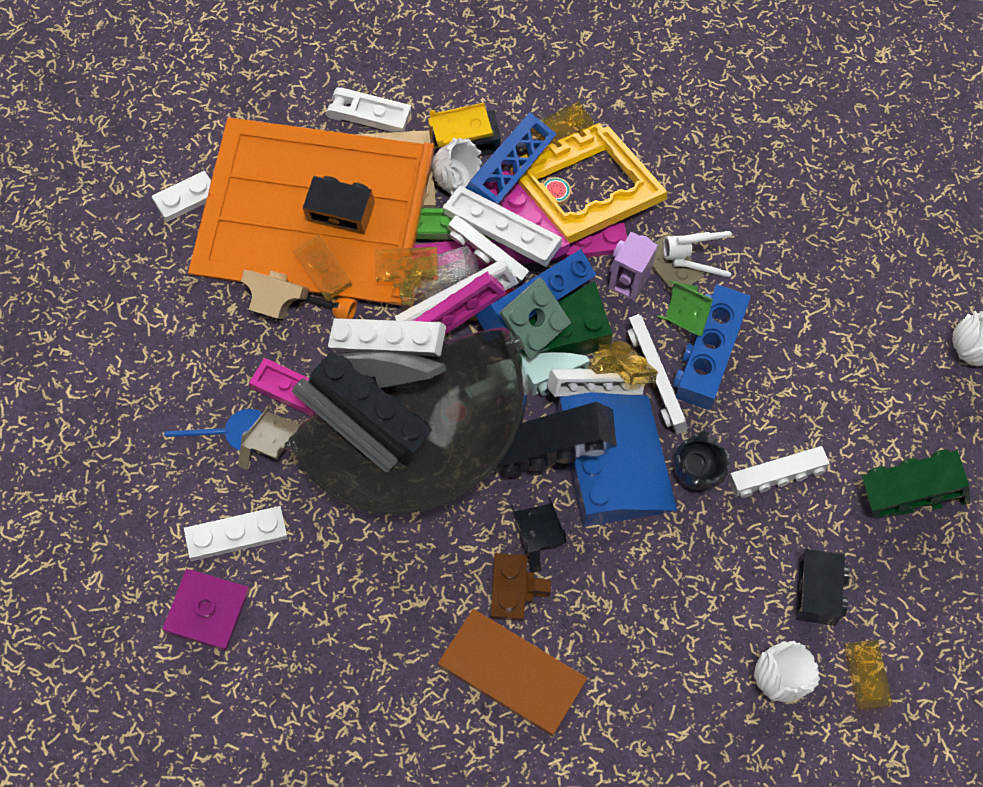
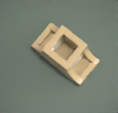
(272, 292)

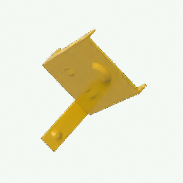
(463, 122)

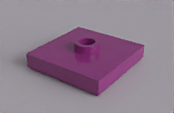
(206, 609)

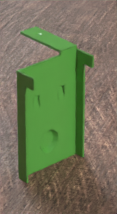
(688, 308)

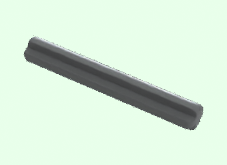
(344, 425)

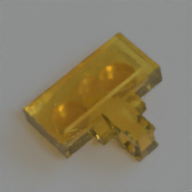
(406, 268)
(624, 361)

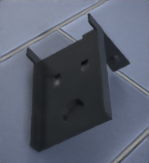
(539, 530)

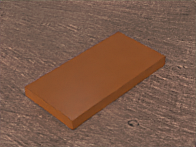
(512, 672)

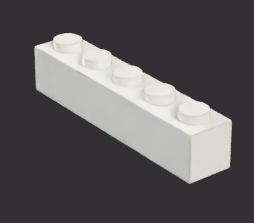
(579, 381)
(778, 472)

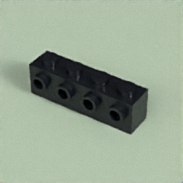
(371, 407)
(560, 439)

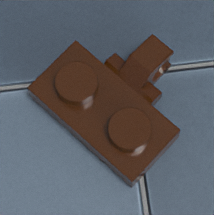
(514, 587)

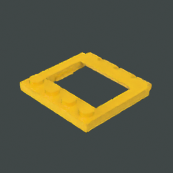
(596, 214)

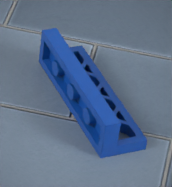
(501, 156)

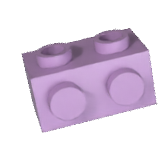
(632, 265)

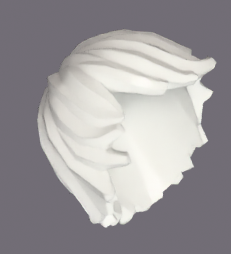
(456, 164)
(969, 339)
(786, 672)

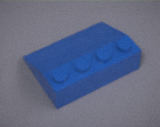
(625, 479)

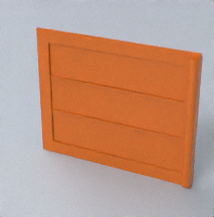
(260, 192)

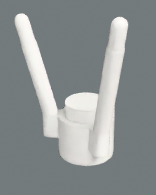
(680, 247)

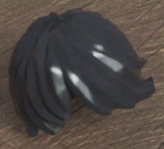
(696, 453)

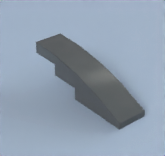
(393, 367)

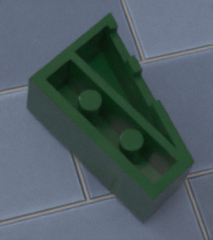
(588, 324)
(917, 484)

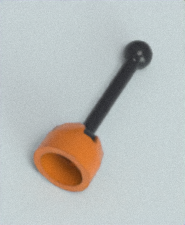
(342, 308)

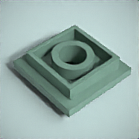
(550, 317)

